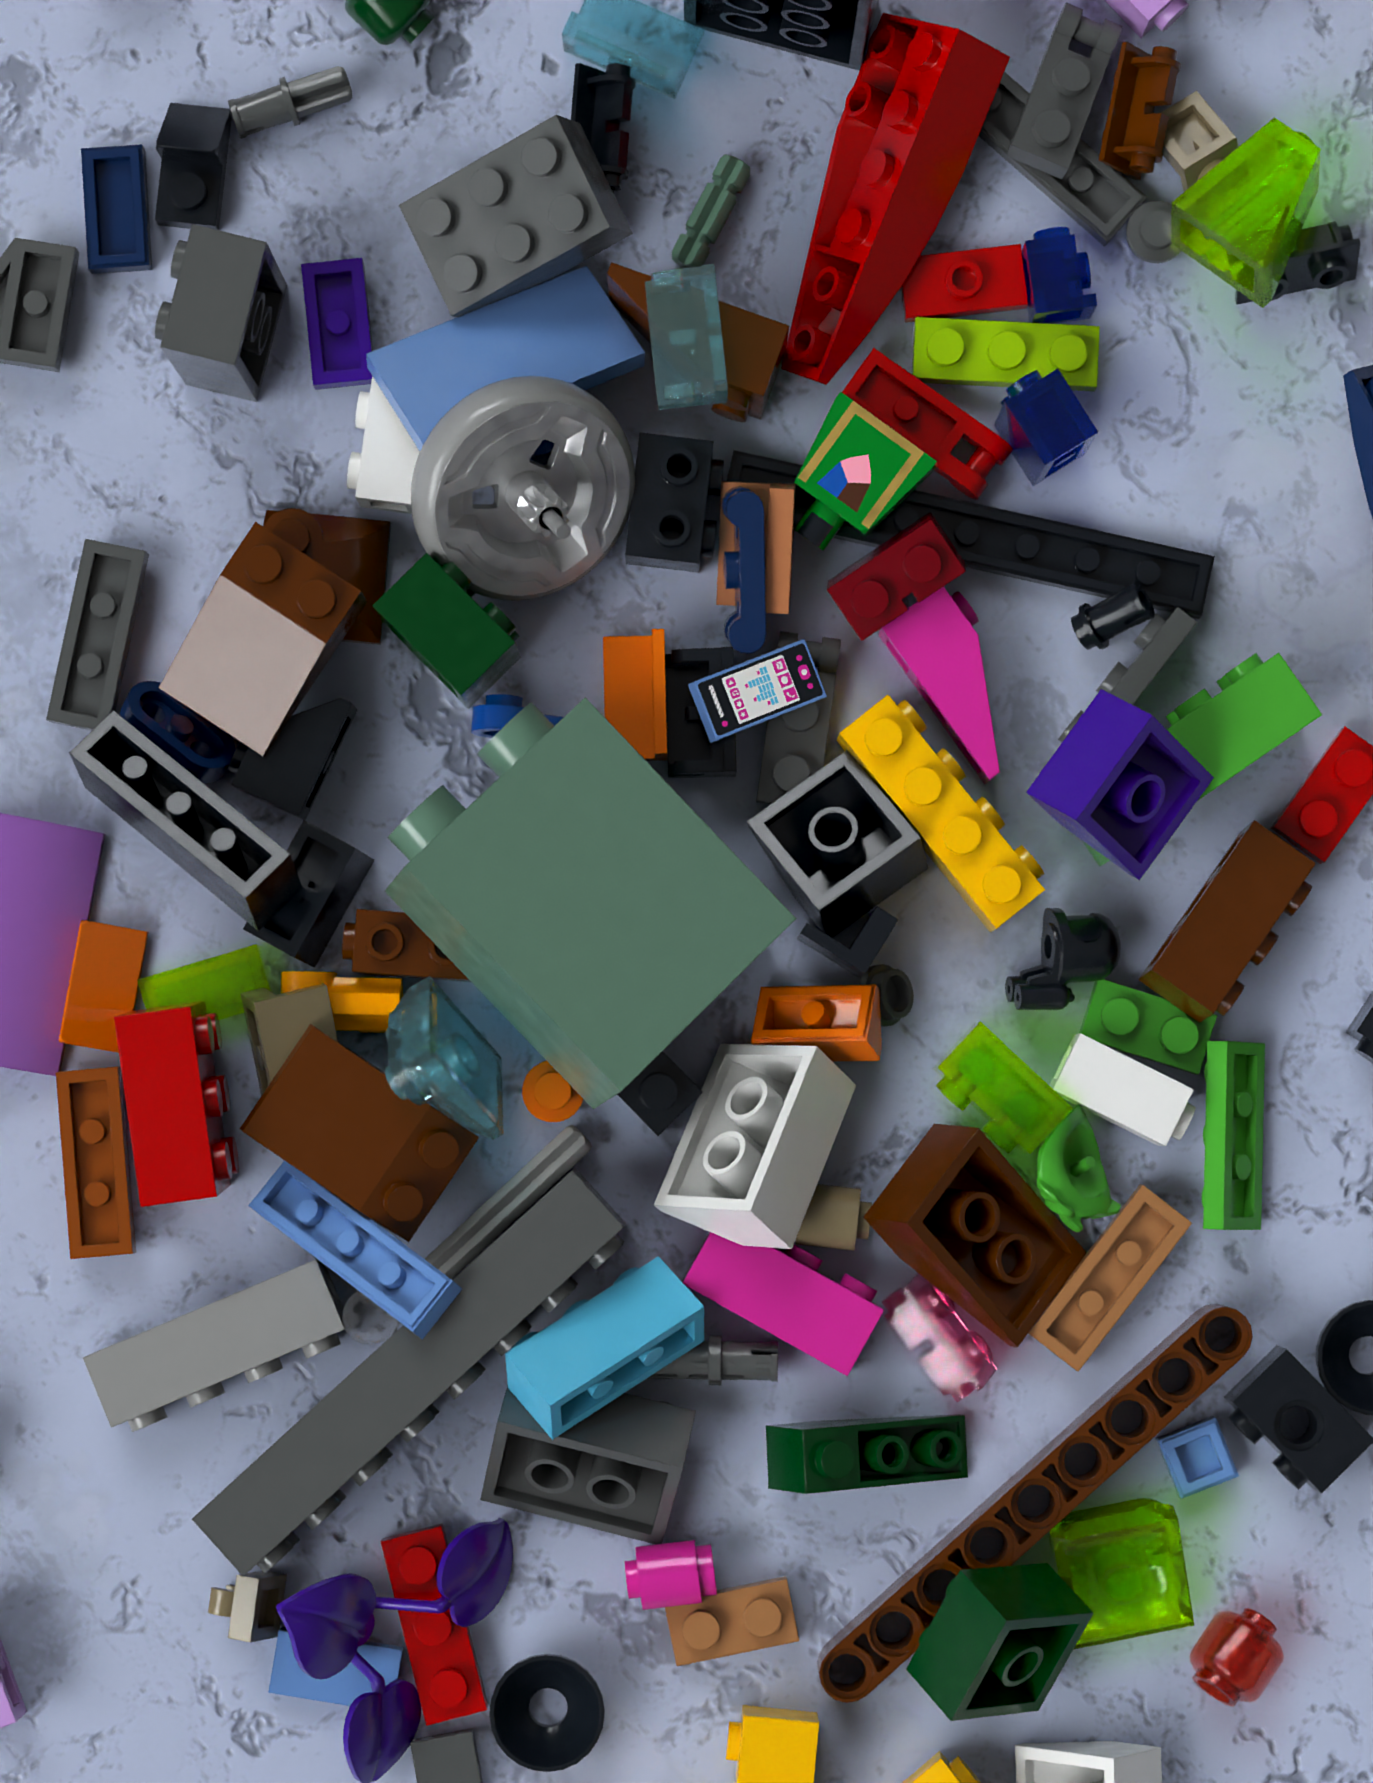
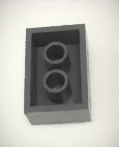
(516, 217)
(221, 312)

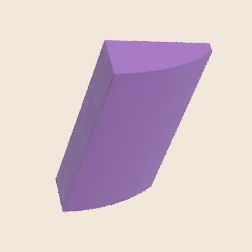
(44, 895)

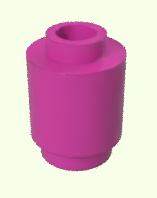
(671, 1574)

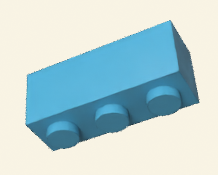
(604, 1346)

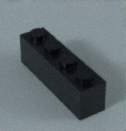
(186, 820)

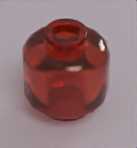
(1236, 1656)

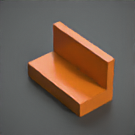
(637, 691)

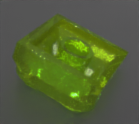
(1125, 1568)

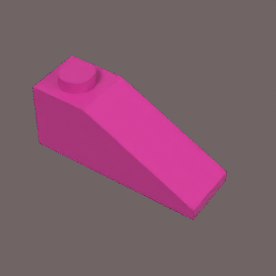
(945, 665)

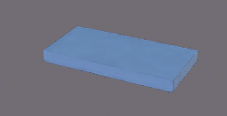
(550, 331)

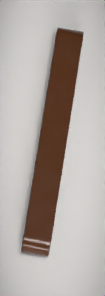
(1047, 1470)

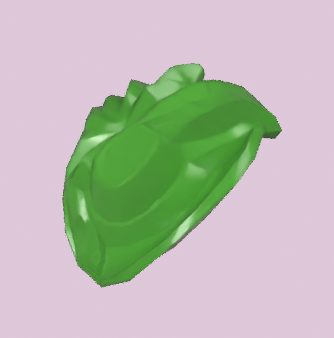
(1073, 1174)

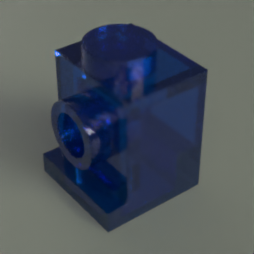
(1056, 278)

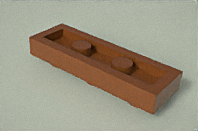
(95, 1162)

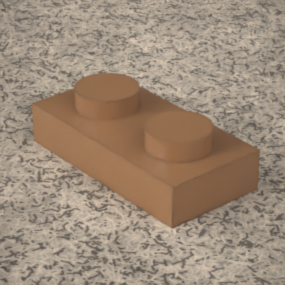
(733, 1622)

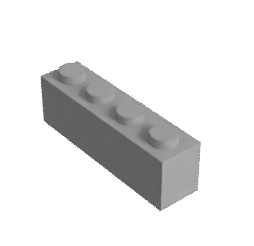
(216, 1343)

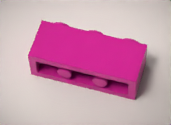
(788, 1297)

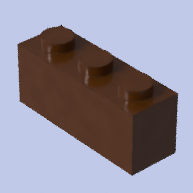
(1229, 923)

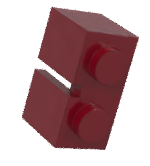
(911, 562)

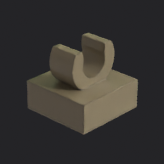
(250, 1605)

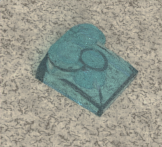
(444, 1060)

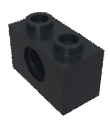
(1332, 1434)

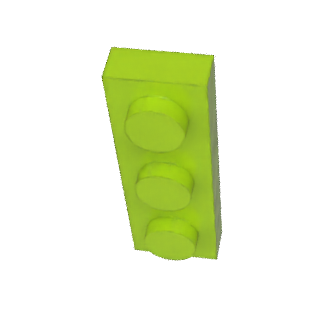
(1003, 352)

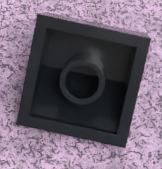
(839, 844)

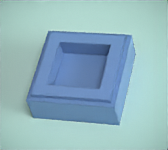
(1197, 1457)

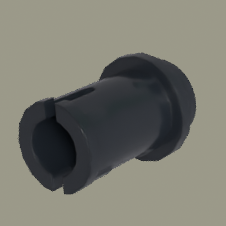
(1112, 616)

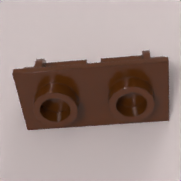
(1132, 129)

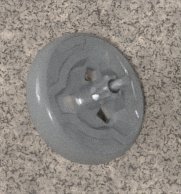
(544, 520)

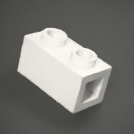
(387, 459)
(1123, 1091)

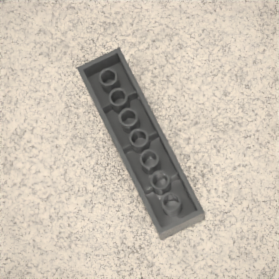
(405, 1375)

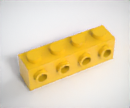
(953, 829)

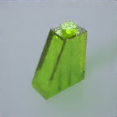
(1250, 210)

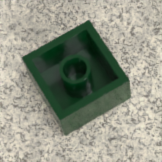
(448, 629)
(999, 1641)

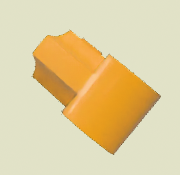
(354, 1001)

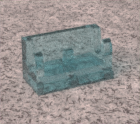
(686, 337)

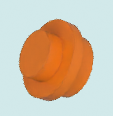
(549, 1094)

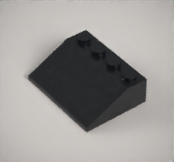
(811, 28)

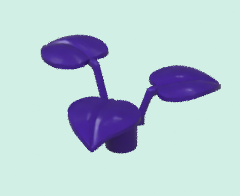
(337, 1617)

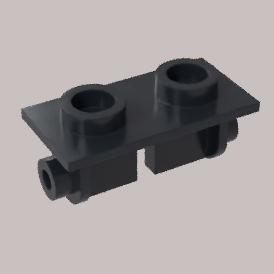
(600, 105)
(1321, 260)

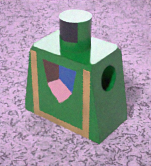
(856, 473)

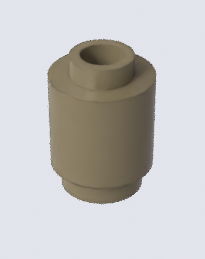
(834, 1218)

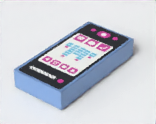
(757, 690)

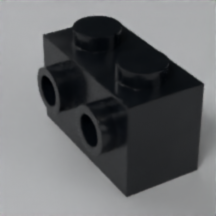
(671, 503)

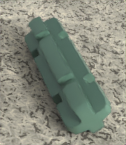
(711, 212)

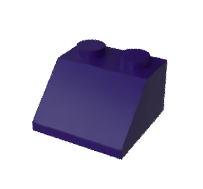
(1120, 783)

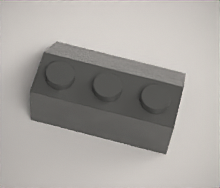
(603, 1473)

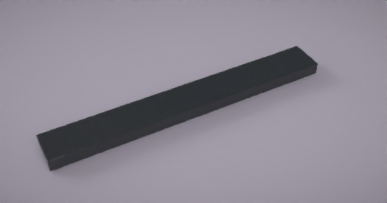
(1024, 544)

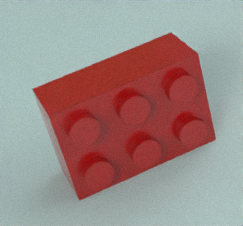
(175, 1103)

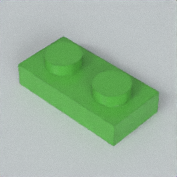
(1146, 1026)

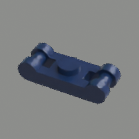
(745, 570)

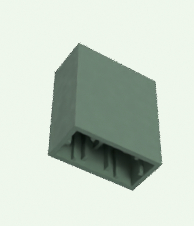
(583, 897)

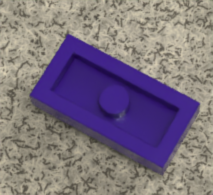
(337, 322)

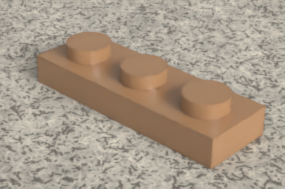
(1109, 1277)

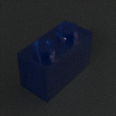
(1044, 424)

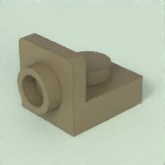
(1195, 139)

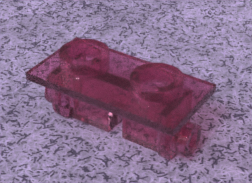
(959, 1356)

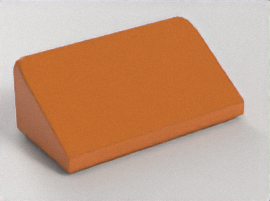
(102, 983)
(835, 1018)

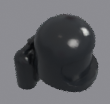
(1071, 952)

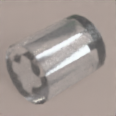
(367, 1321)

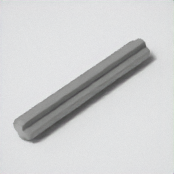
(510, 1202)

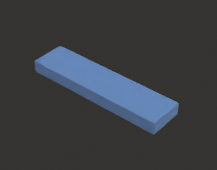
(356, 1249)

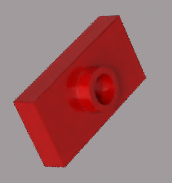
(965, 283)

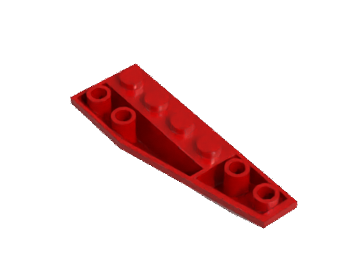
(888, 181)

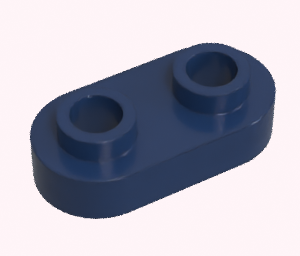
(179, 731)

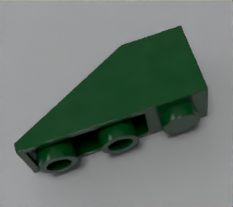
(865, 1452)

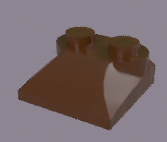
(349, 548)

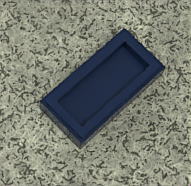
(116, 209)

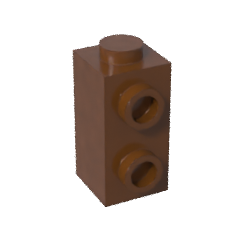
(394, 946)

